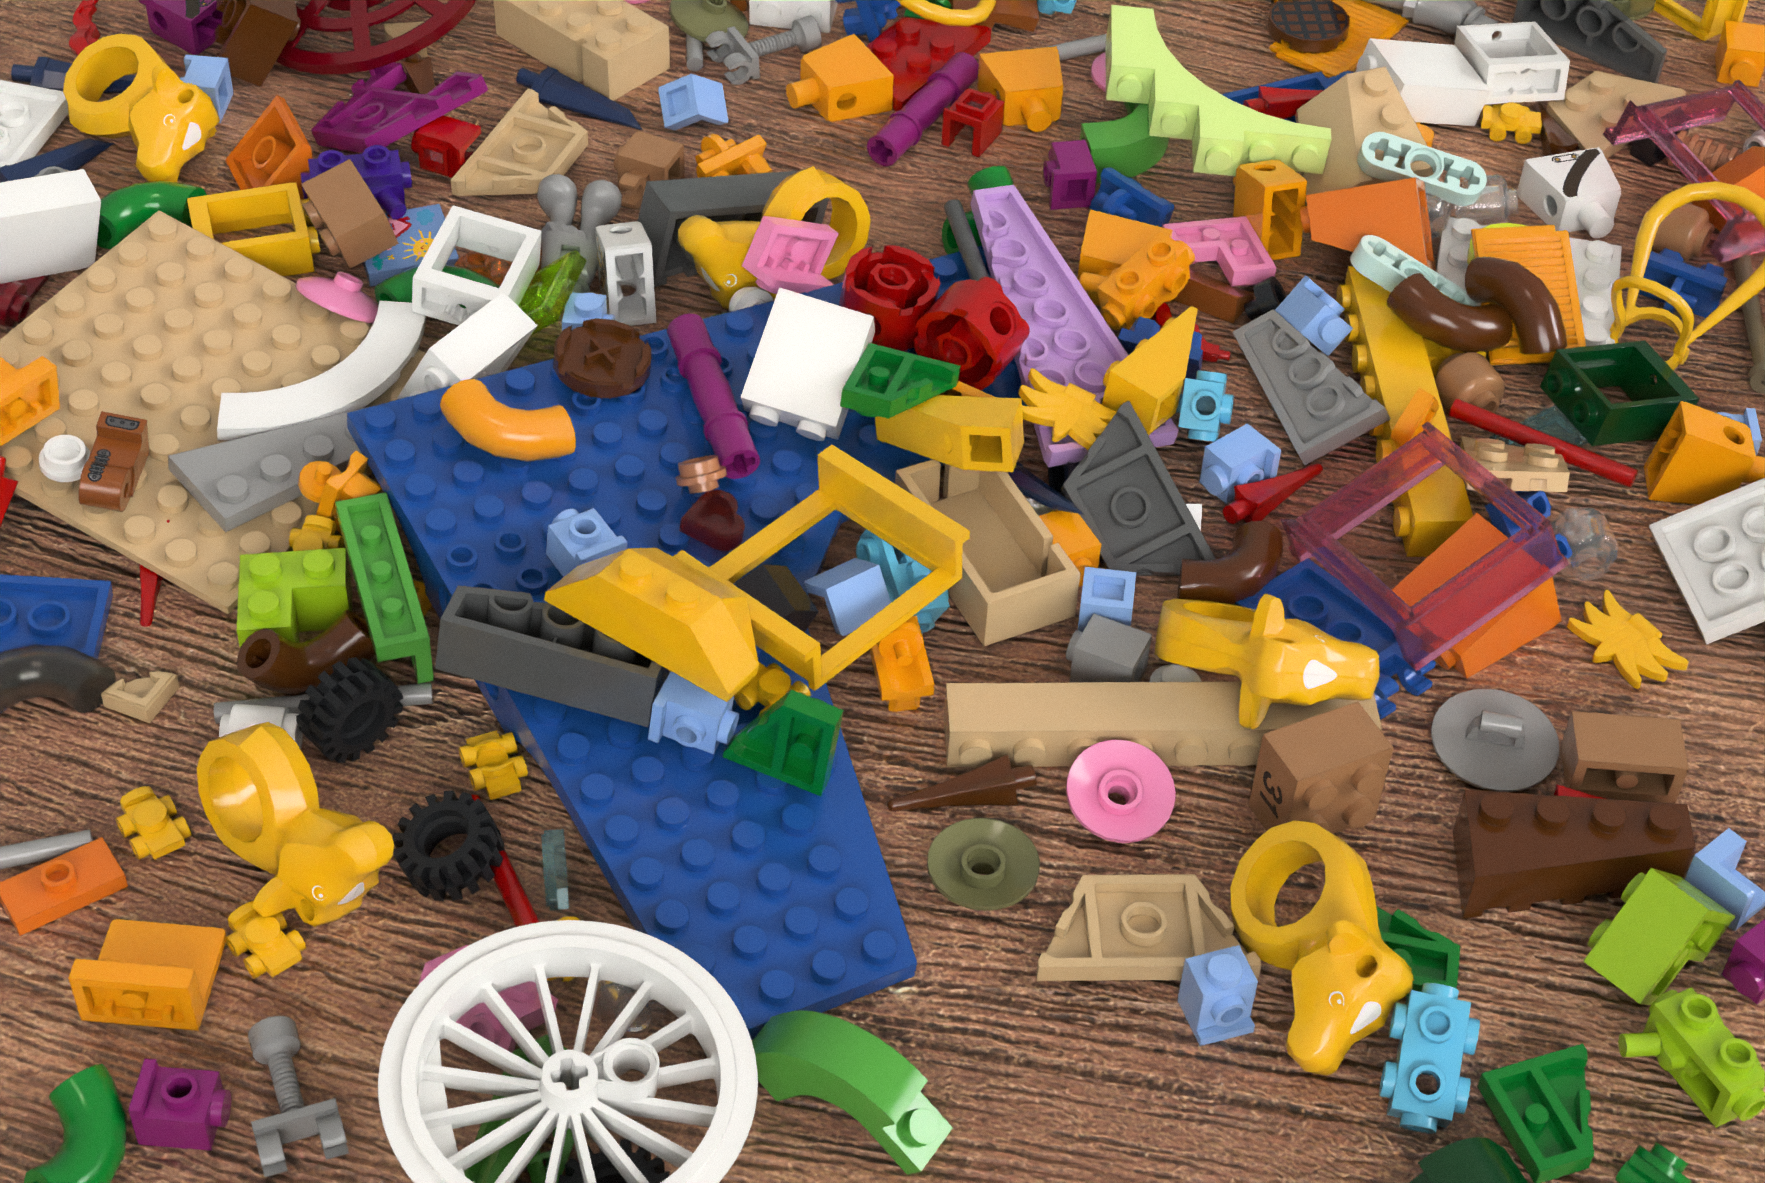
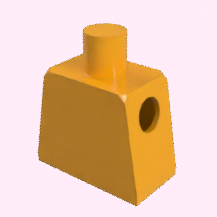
(842, 81)
(1026, 82)
(1271, 200)
(1111, 242)
(1701, 457)

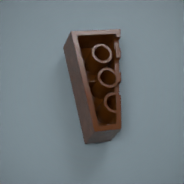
(255, 35)
(1561, 847)

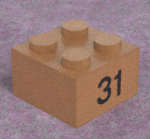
(1322, 771)

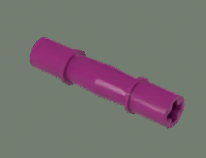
(906, 126)
(712, 394)

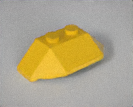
(665, 615)

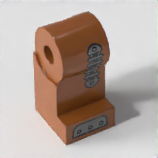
(114, 462)

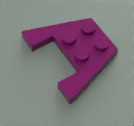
(384, 115)

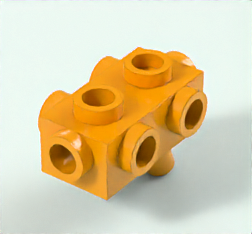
(1142, 282)

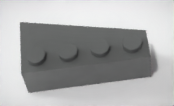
(719, 198)
(545, 654)

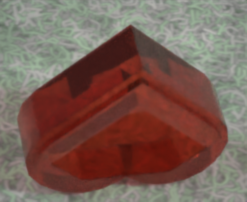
(714, 521)

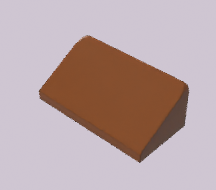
(1214, 297)

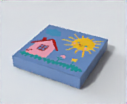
(415, 235)

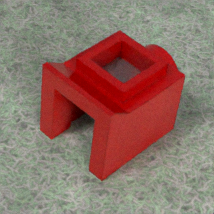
(977, 110)
(444, 144)

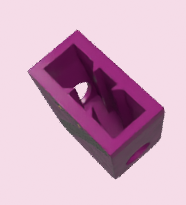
(184, 22)

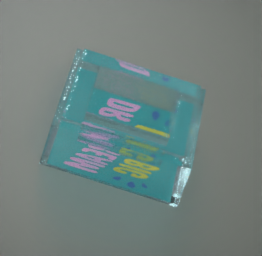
(555, 869)

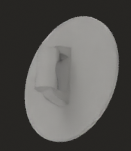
(1495, 740)

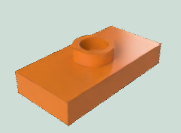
(61, 886)

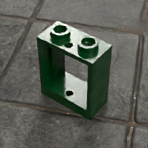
(1579, 372)

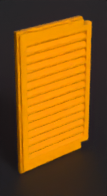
(1365, 22)
(1548, 257)

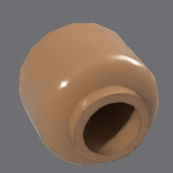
(1684, 231)
(1471, 380)

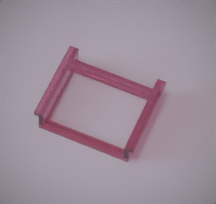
(1660, 120)
(1463, 600)

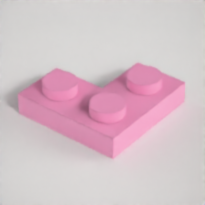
(1231, 244)

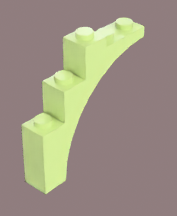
(1185, 108)

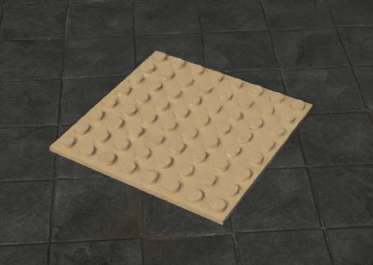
(158, 340)

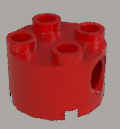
(894, 289)
(974, 329)

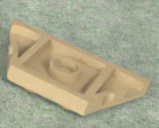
(1599, 103)
(522, 151)
(1518, 467)
(1136, 929)

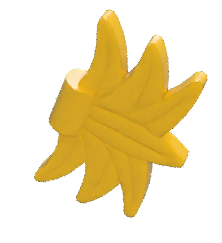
(1065, 409)
(1627, 641)

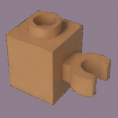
(644, 160)

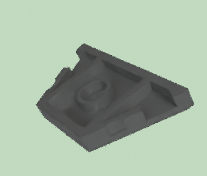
(1134, 502)

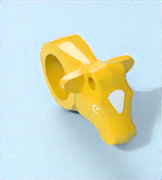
(158, 109)
(722, 246)
(1270, 654)
(269, 814)
(1338, 962)

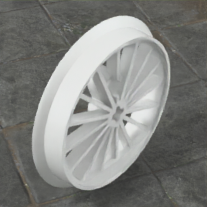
(415, 1081)

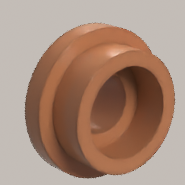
(700, 474)

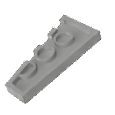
(1306, 389)
(261, 470)

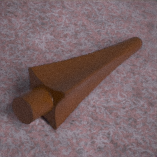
(419, 74)
(1553, 137)
(986, 785)

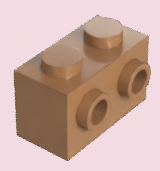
(349, 214)
(1619, 752)

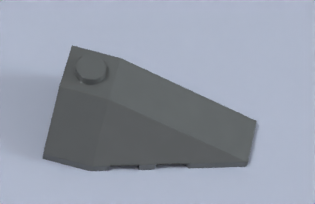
(1598, 33)

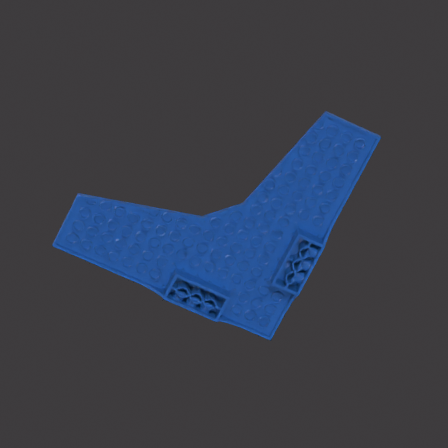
(712, 857)

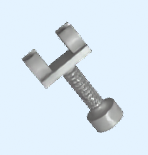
(738, 52)
(275, 1043)

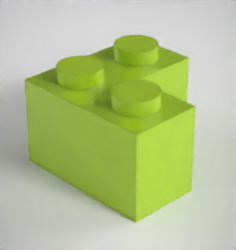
(292, 591)
(1655, 934)

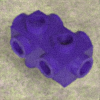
(378, 168)

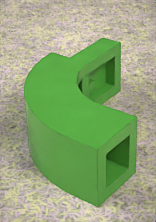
(1124, 142)
(857, 1073)

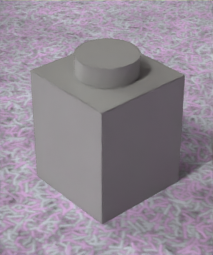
(1108, 652)

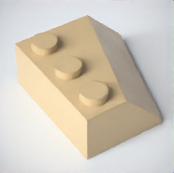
(1353, 110)

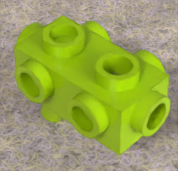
(1701, 1056)

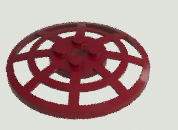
(365, 56)

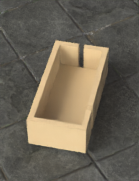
(590, 41)
(1009, 564)

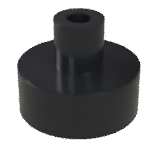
(1268, 296)

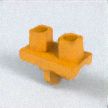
(727, 158)
(326, 484)
(902, 667)

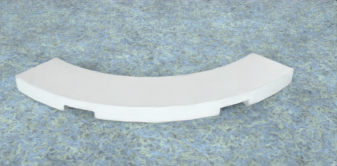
(341, 389)

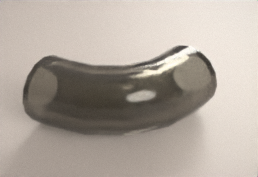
(53, 673)

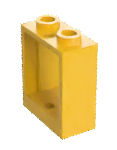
(256, 208)

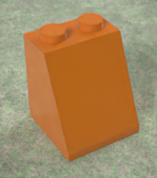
(1386, 210)
(1504, 633)

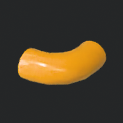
(507, 430)

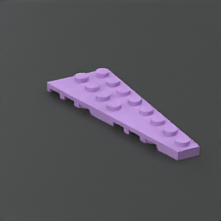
(1067, 332)

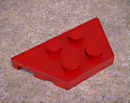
(920, 47)

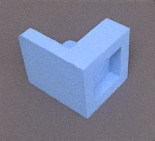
(691, 101)
(851, 592)
(1107, 594)
(1716, 876)

